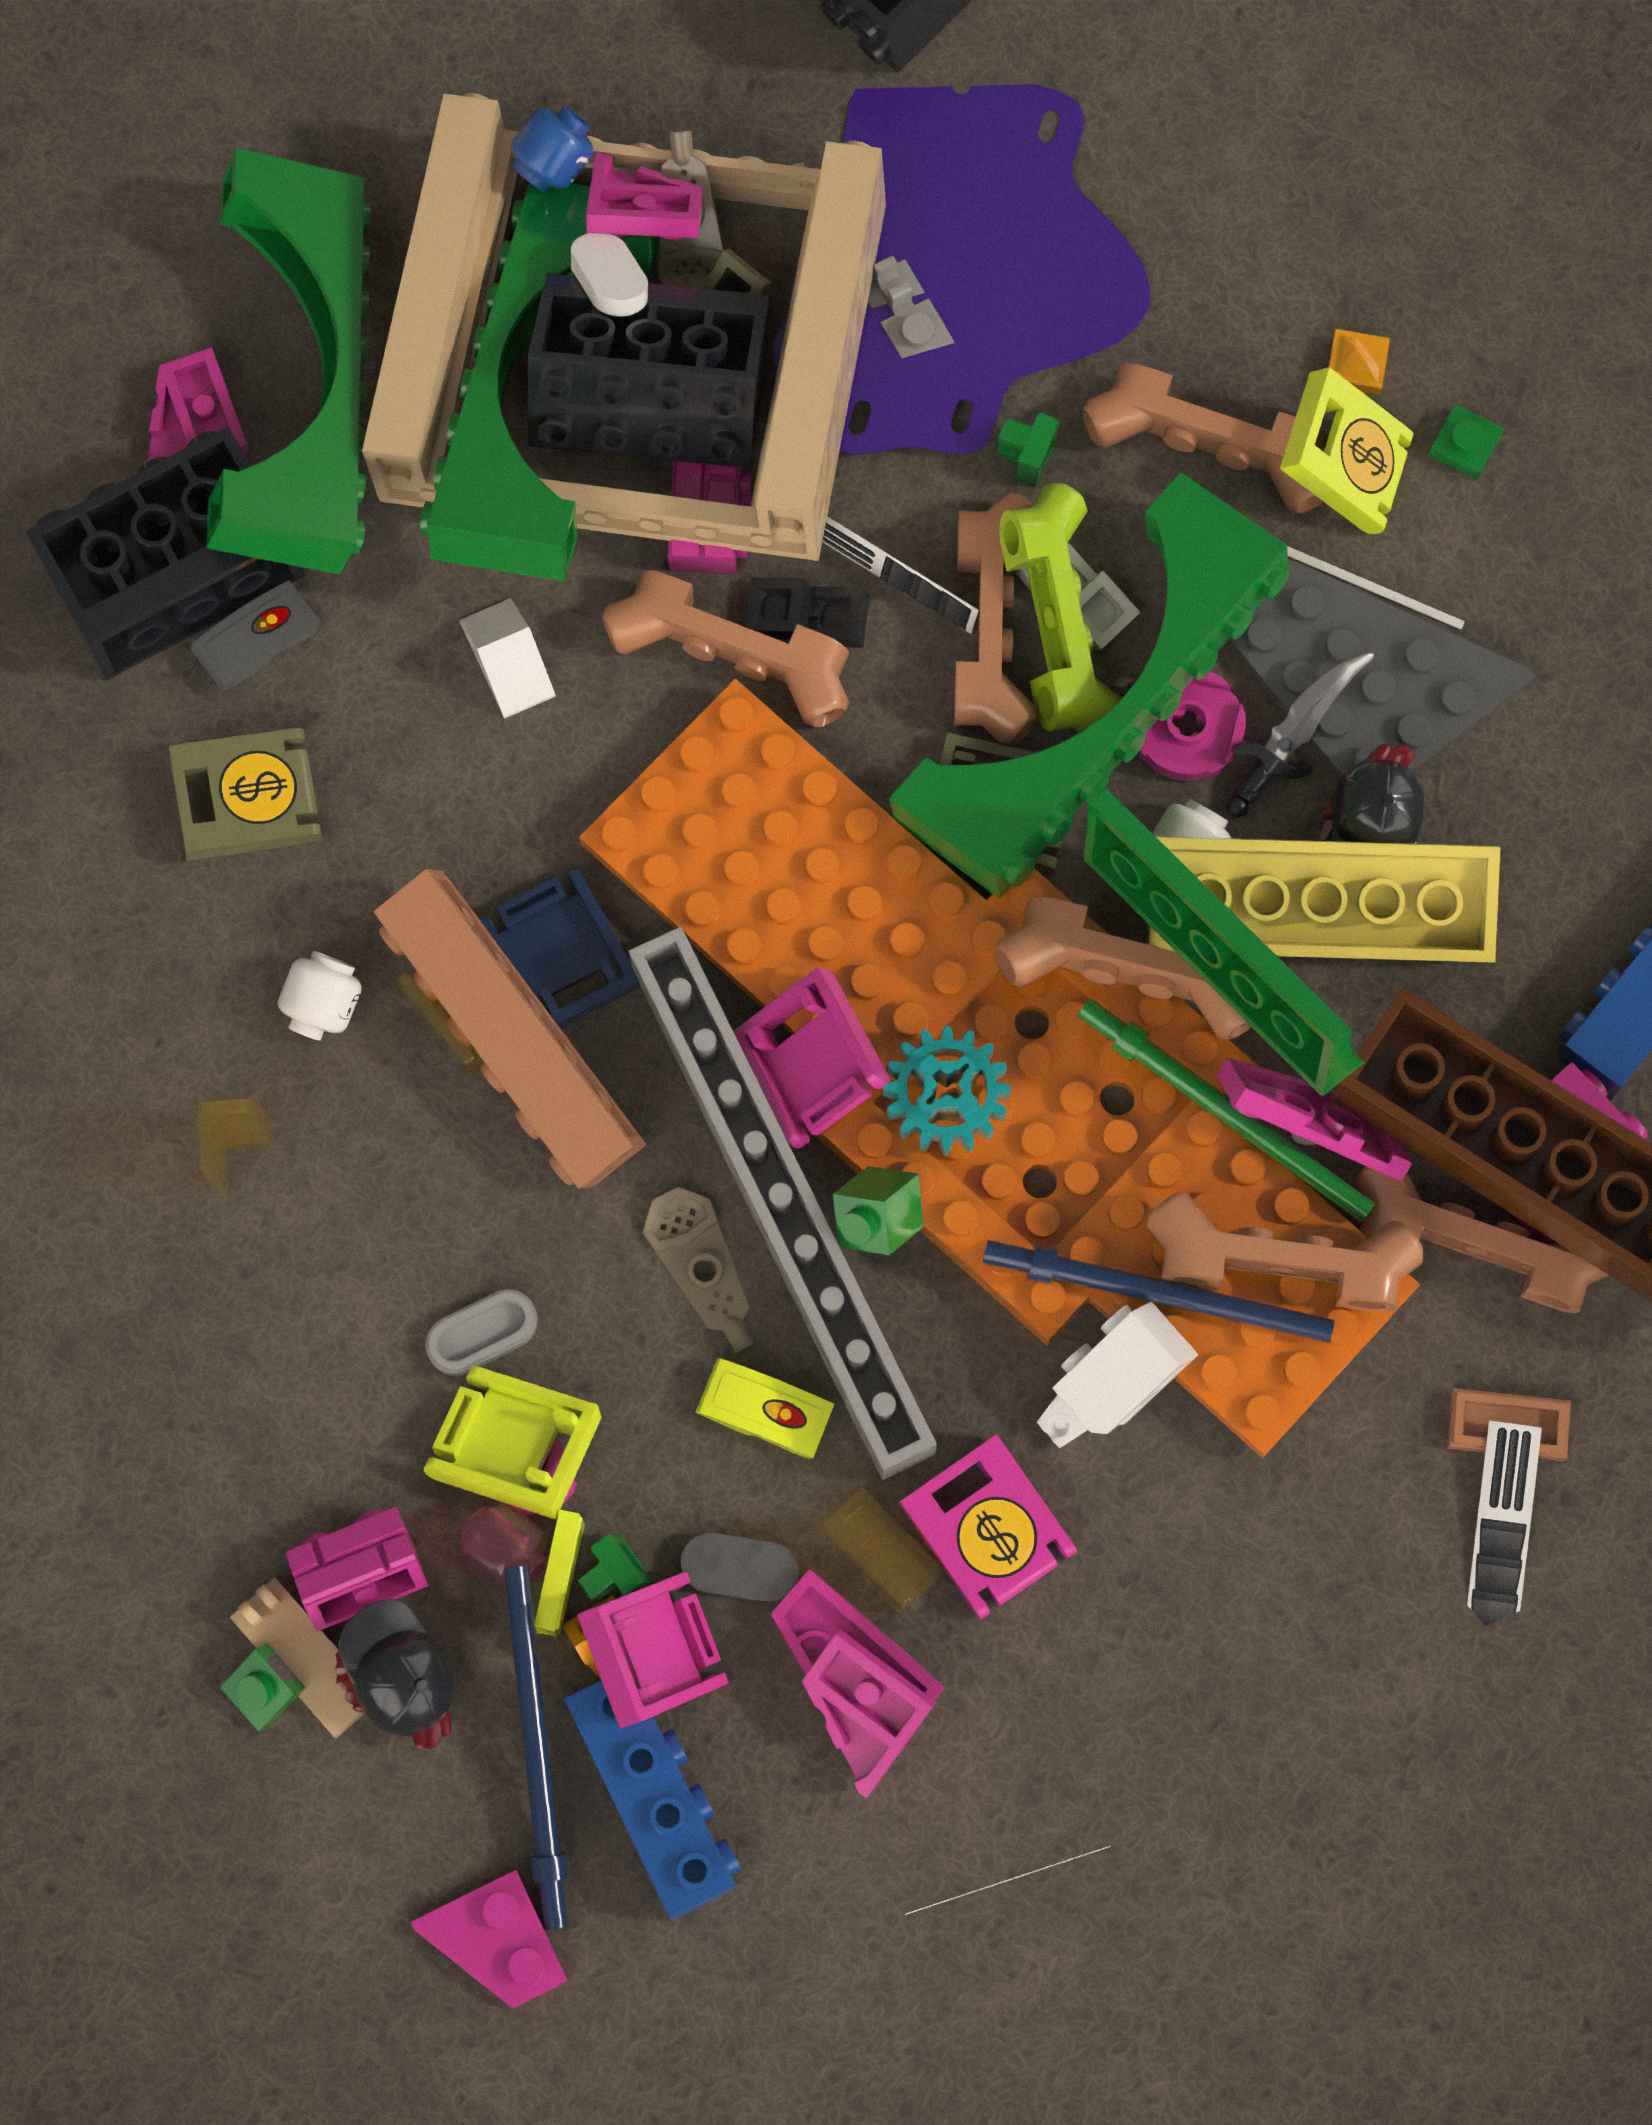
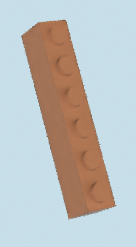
(508, 1029)

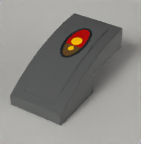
(254, 634)

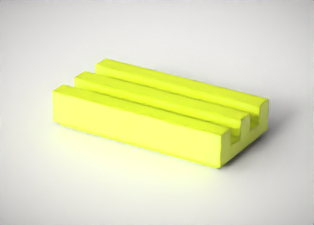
(559, 1573)

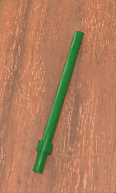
(1133, 1042)

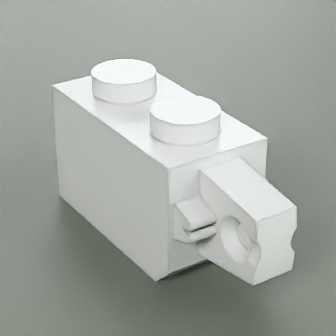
(1117, 1375)

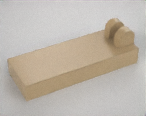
(282, 1623)

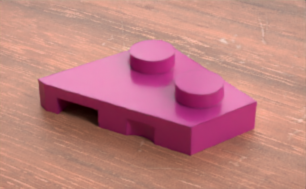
(641, 203)
(189, 403)
(866, 1707)
(496, 1940)

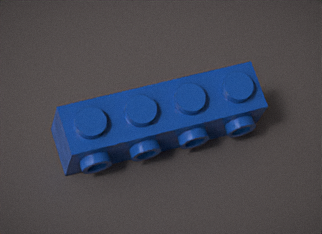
(656, 1804)

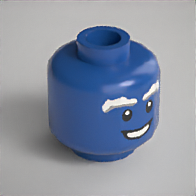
(552, 148)

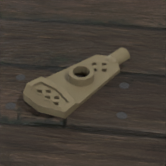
(709, 244)
(691, 1246)

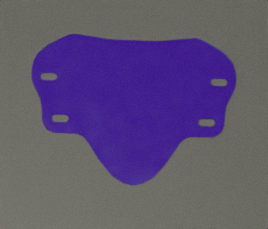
(999, 247)

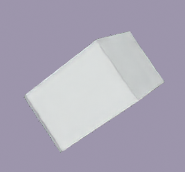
(508, 657)

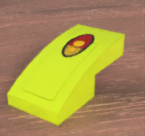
(765, 1408)

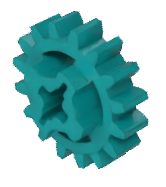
(963, 1109)

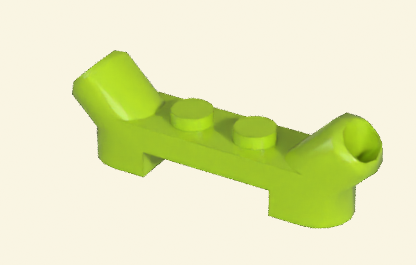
(1038, 542)

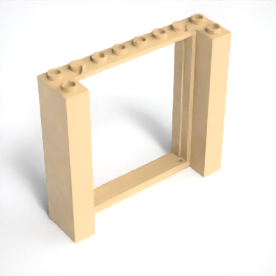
(456, 257)

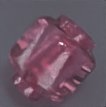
(500, 1539)

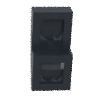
(782, 603)

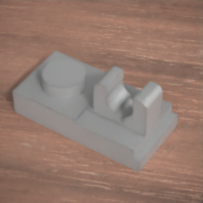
(913, 326)

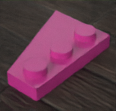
(1304, 1112)
(817, 1611)

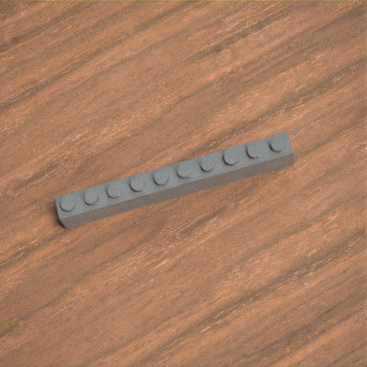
(782, 1204)

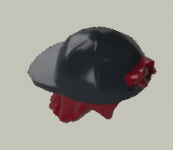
(1376, 800)
(396, 1673)

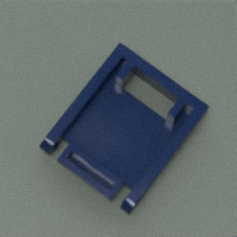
(561, 942)

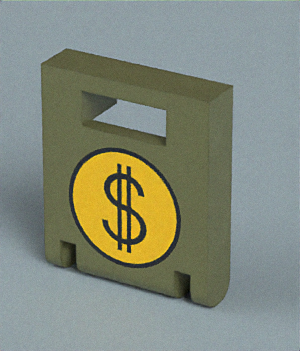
(254, 793)

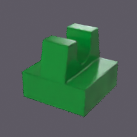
(1028, 446)
(616, 1569)

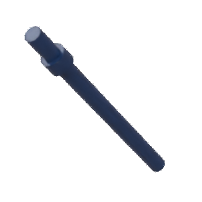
(1044, 1265)
(548, 1864)

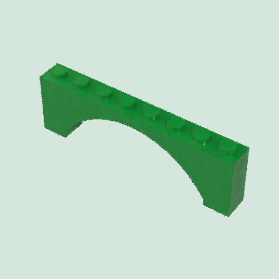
(305, 497)
(487, 498)
(1004, 813)

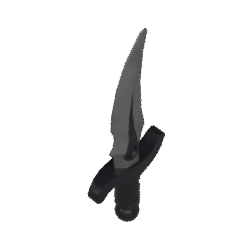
(1290, 734)

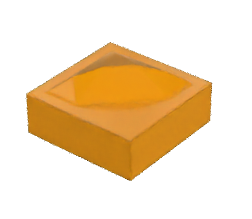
(1360, 359)

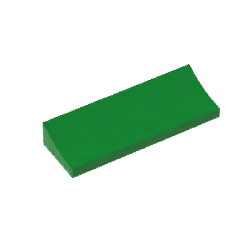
(1218, 945)

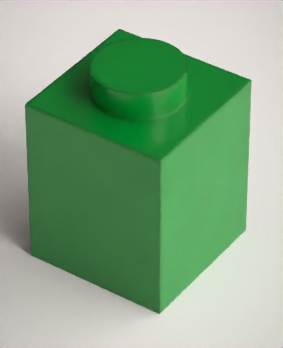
(878, 1210)

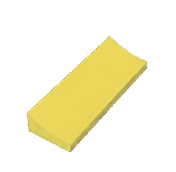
(1352, 896)

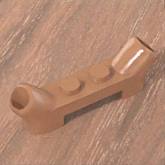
(1143, 403)
(664, 610)
(981, 690)
(1056, 938)
(1553, 1272)
(1364, 1276)

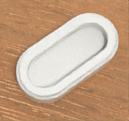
(609, 274)

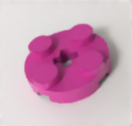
(1203, 752)

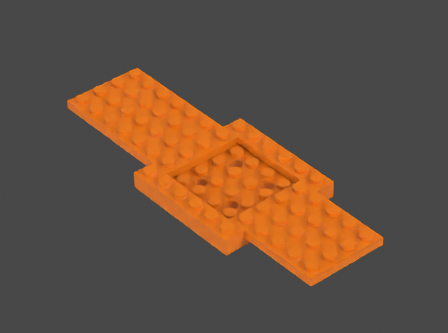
(798, 869)

